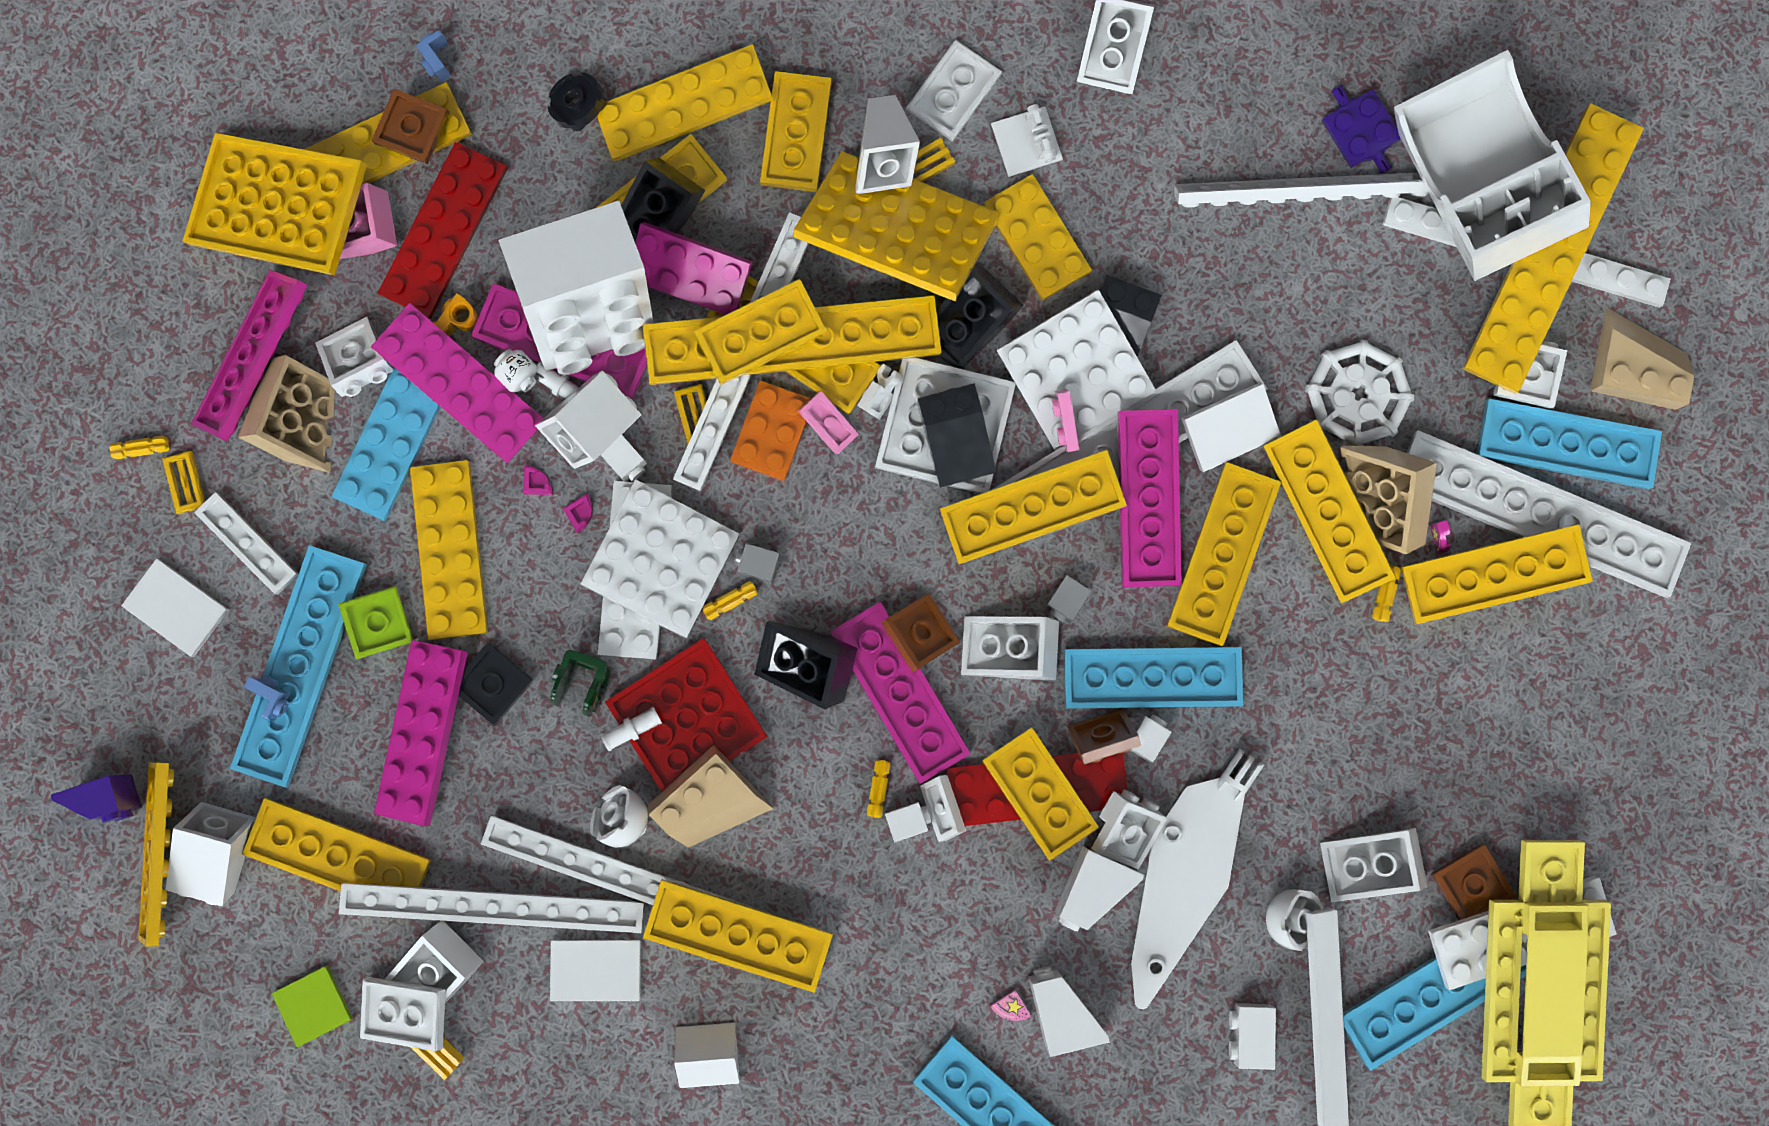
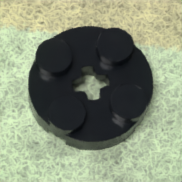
(582, 112)

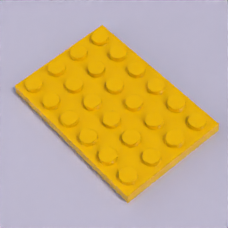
(275, 203)
(902, 231)

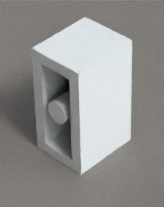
(1253, 1036)

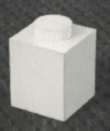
(624, 459)
(1152, 737)
(908, 821)

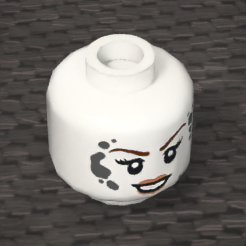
(515, 370)

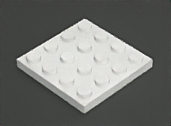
(1081, 353)
(904, 442)
(660, 559)

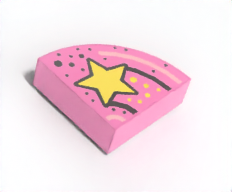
(1011, 1007)

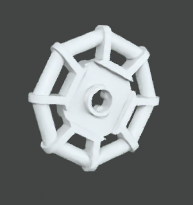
(1376, 388)

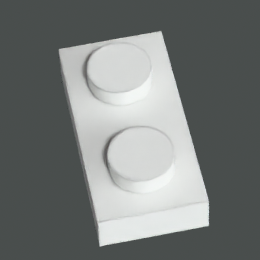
(942, 808)

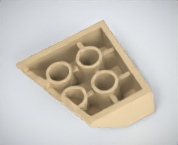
(1640, 365)
(291, 414)
(1393, 493)
(706, 800)

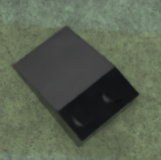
(660, 198)
(1131, 307)
(975, 317)
(956, 435)
(806, 663)

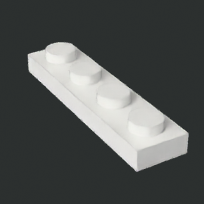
(246, 543)

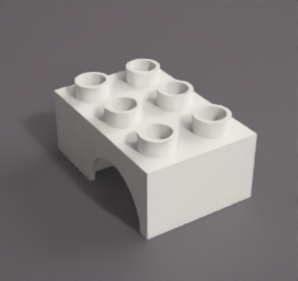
(1491, 167)
(580, 287)

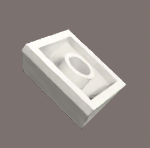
(706, 1055)

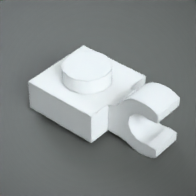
(879, 395)

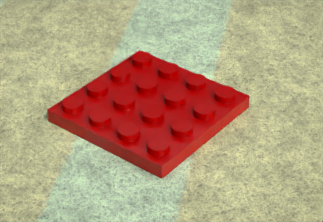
(696, 711)

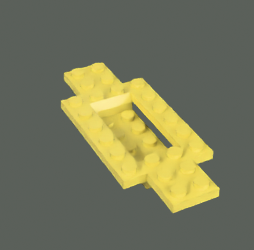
(1561, 990)

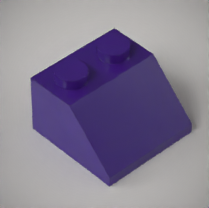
(103, 798)

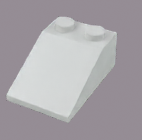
(1115, 44)
(1010, 647)
(1374, 865)
(438, 961)

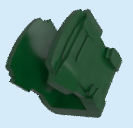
(562, 674)

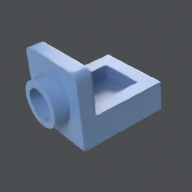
(428, 47)
(267, 688)

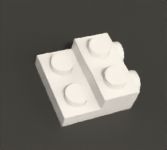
(351, 360)
(1542, 379)
(1128, 828)

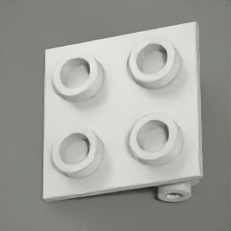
(1026, 141)

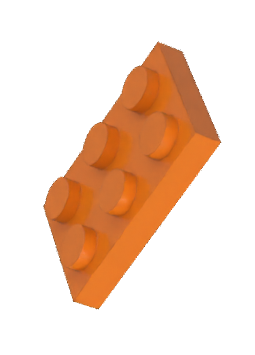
(770, 431)

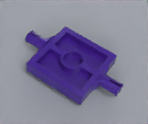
(1361, 129)

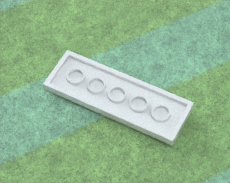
(622, 630)
(1463, 943)

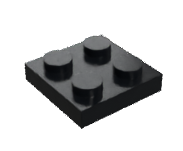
(493, 684)

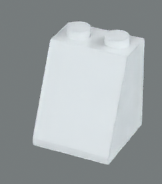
(886, 148)
(589, 420)
(208, 853)
(1094, 889)
(1062, 1015)

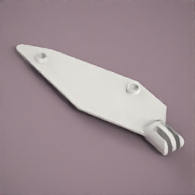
(1187, 873)

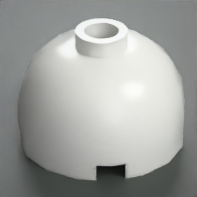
(620, 819)
(1288, 917)

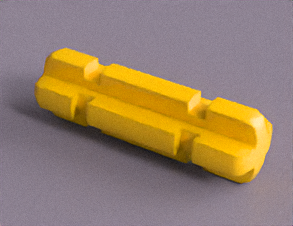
(139, 447)
(1385, 598)
(729, 600)
(878, 788)

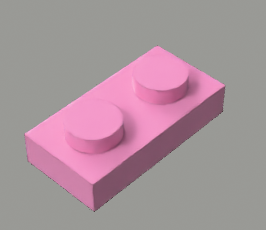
(1063, 408)
(828, 422)

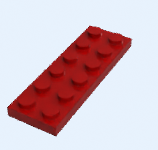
(442, 230)
(984, 802)

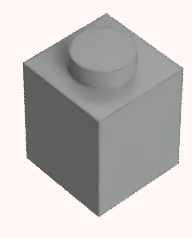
(757, 562)
(1067, 599)

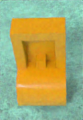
(449, 319)

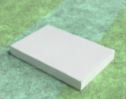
(954, 90)
(1231, 427)
(175, 607)
(595, 970)
(402, 1013)

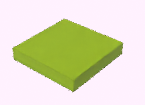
(375, 622)
(312, 1006)

